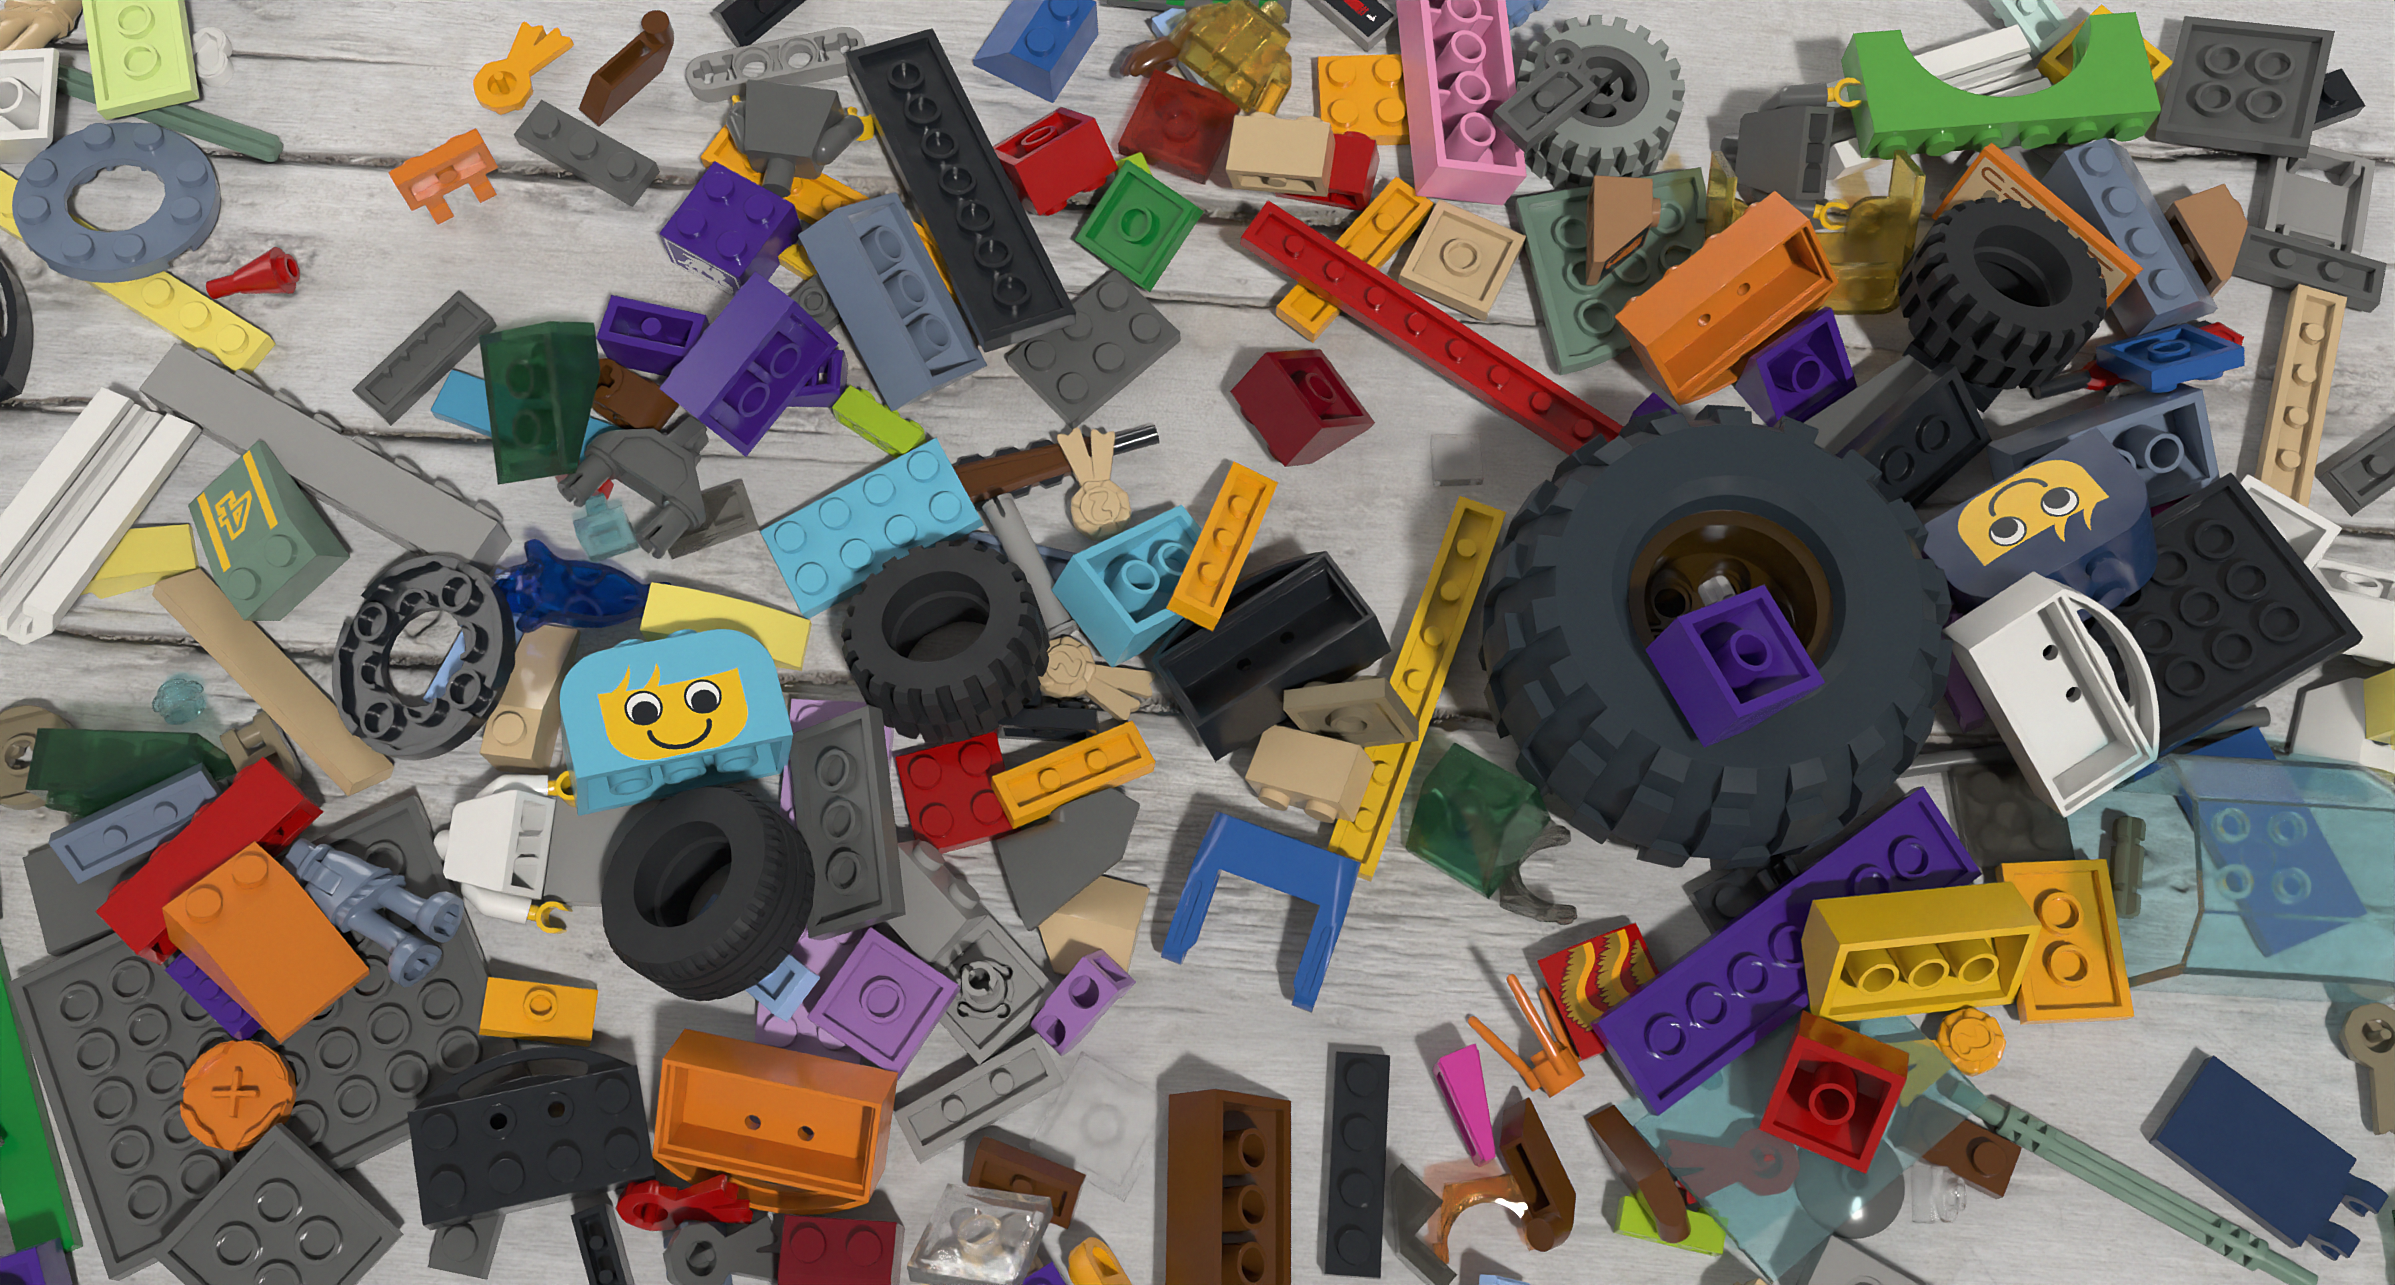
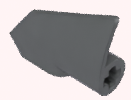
(1066, 853)

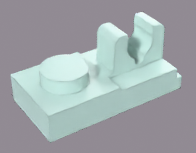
(2038, 20)

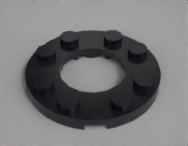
(471, 694)

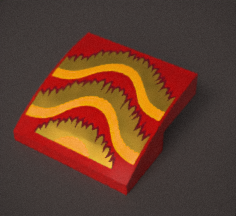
(1594, 978)

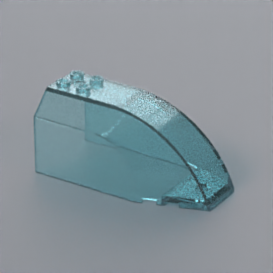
(2286, 879)

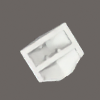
(2333, 728)

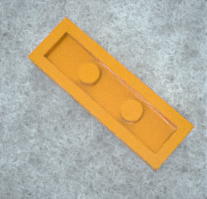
(1072, 773)

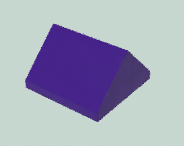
(1798, 372)

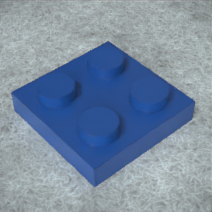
(2170, 357)

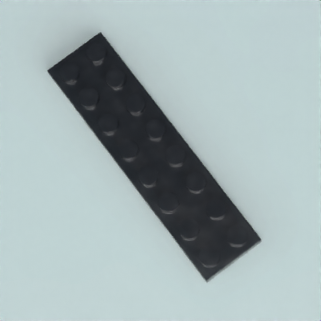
(960, 190)

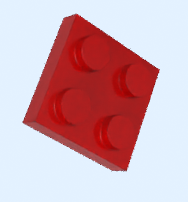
(953, 795)

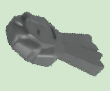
(706, 1257)

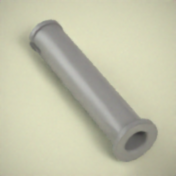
(1023, 551)

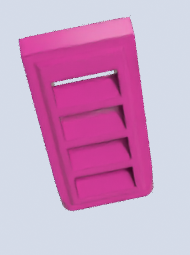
(1465, 1094)

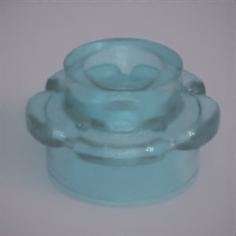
(179, 701)

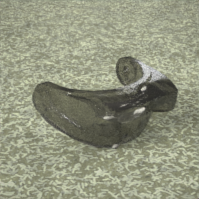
(1521, 901)

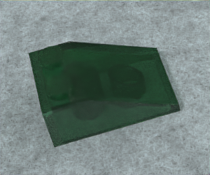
(539, 397)
(96, 768)

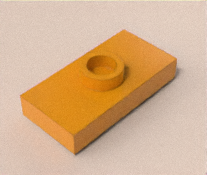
(538, 1012)

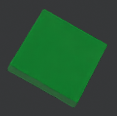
(1139, 225)

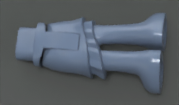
(353, 891)

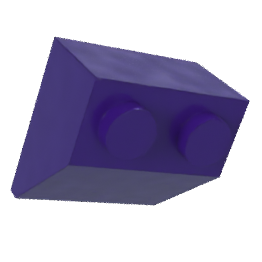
(1733, 664)

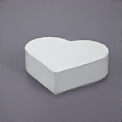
(211, 57)

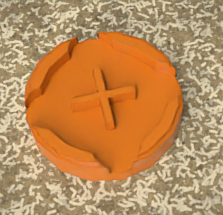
(237, 1094)

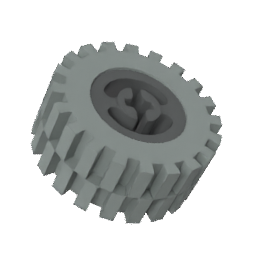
(1614, 134)

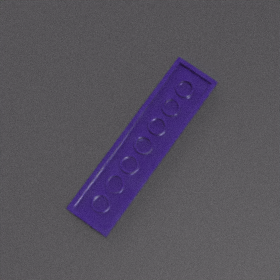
(1753, 968)

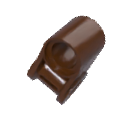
(630, 399)

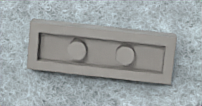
(978, 1098)

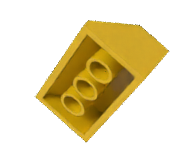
(1917, 951)

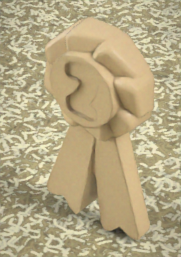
(1099, 506)
(1074, 673)

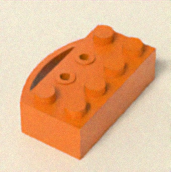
(1781, 281)
(706, 1128)

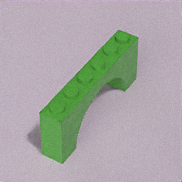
(1914, 111)

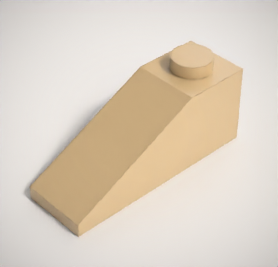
(527, 719)

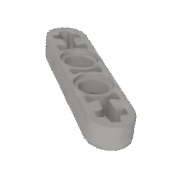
(776, 57)

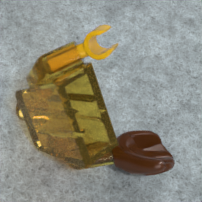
(1228, 46)

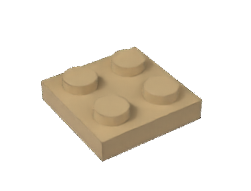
(1461, 260)

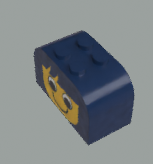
(2066, 516)

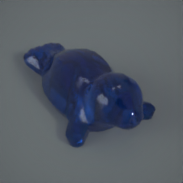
(569, 591)

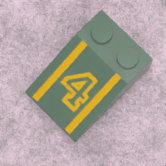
(263, 537)

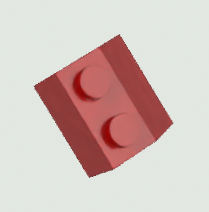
(1056, 160)
(1835, 1091)

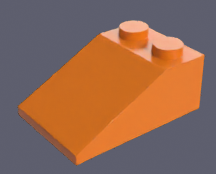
(264, 942)

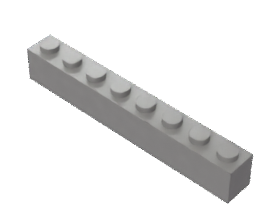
(323, 462)

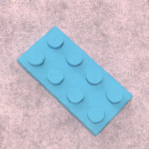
(856, 529)

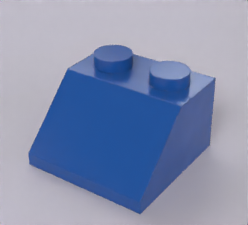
(1040, 44)

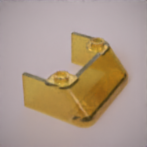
(1870, 250)

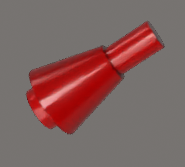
(267, 274)

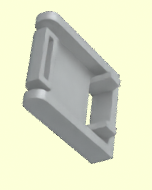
(2318, 209)

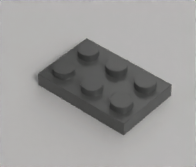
(1098, 356)

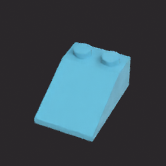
(1126, 582)

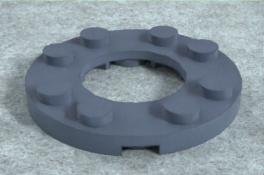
(125, 255)

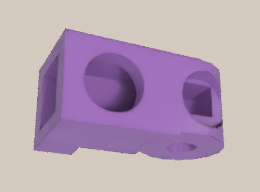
(1081, 1001)

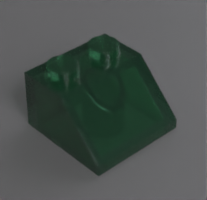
(1475, 820)

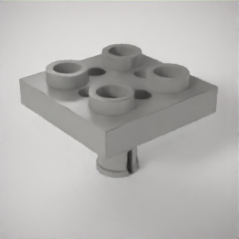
(981, 957)

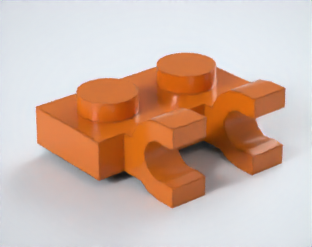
(430, 176)

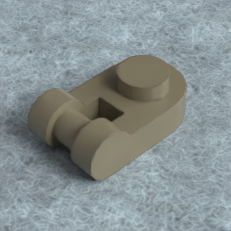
(277, 750)

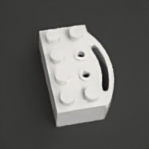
(2061, 744)

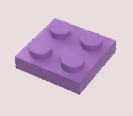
(884, 1002)

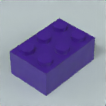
(749, 364)

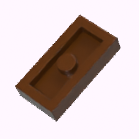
(1977, 1157)
(1017, 1171)

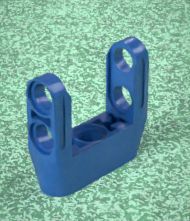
(1278, 864)

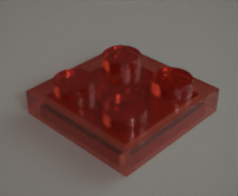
(1179, 126)

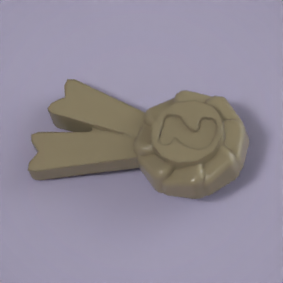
(2370, 1041)

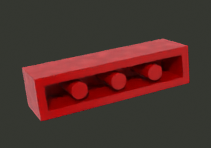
(257, 807)

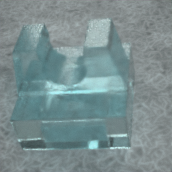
(604, 530)

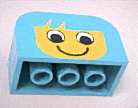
(671, 718)

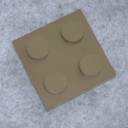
(1355, 712)

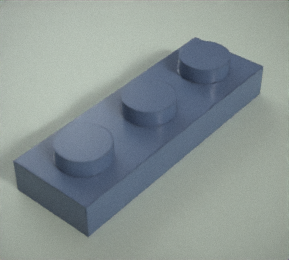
(133, 823)

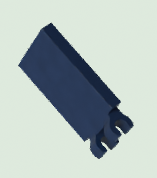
(2265, 1160)

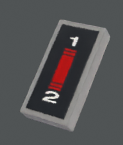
(1361, 20)

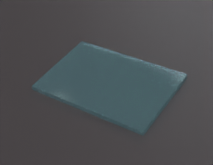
(1780, 1196)

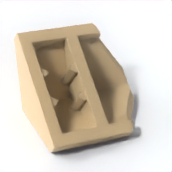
(1098, 918)

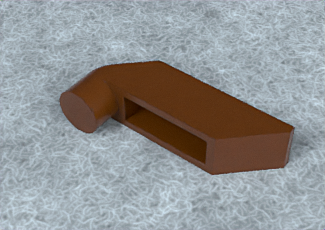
(629, 69)
(1641, 1173)
(1538, 1175)

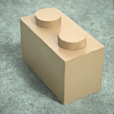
(1281, 154)
(1310, 773)

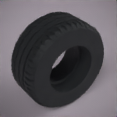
(748, 924)

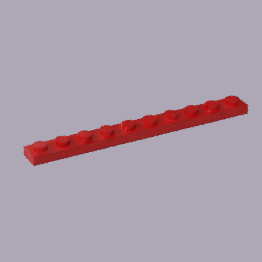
(1425, 331)

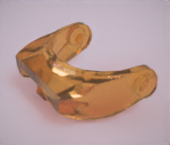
(1467, 1193)

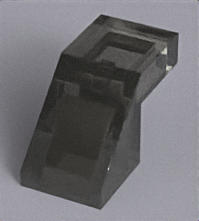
(1411, 1208)

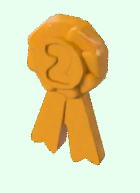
(507, 82)
(1971, 1041)

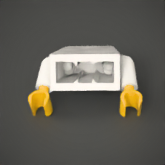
(502, 847)

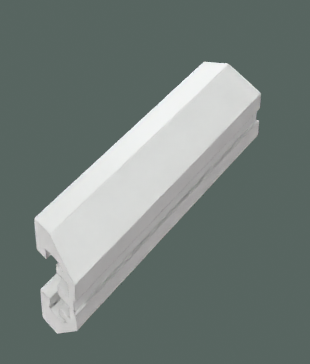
(1983, 65)
(81, 508)

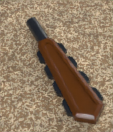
(1041, 465)

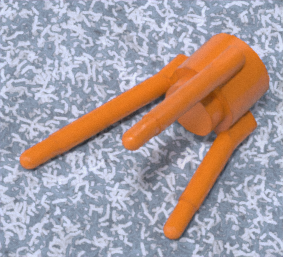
(1554, 1065)

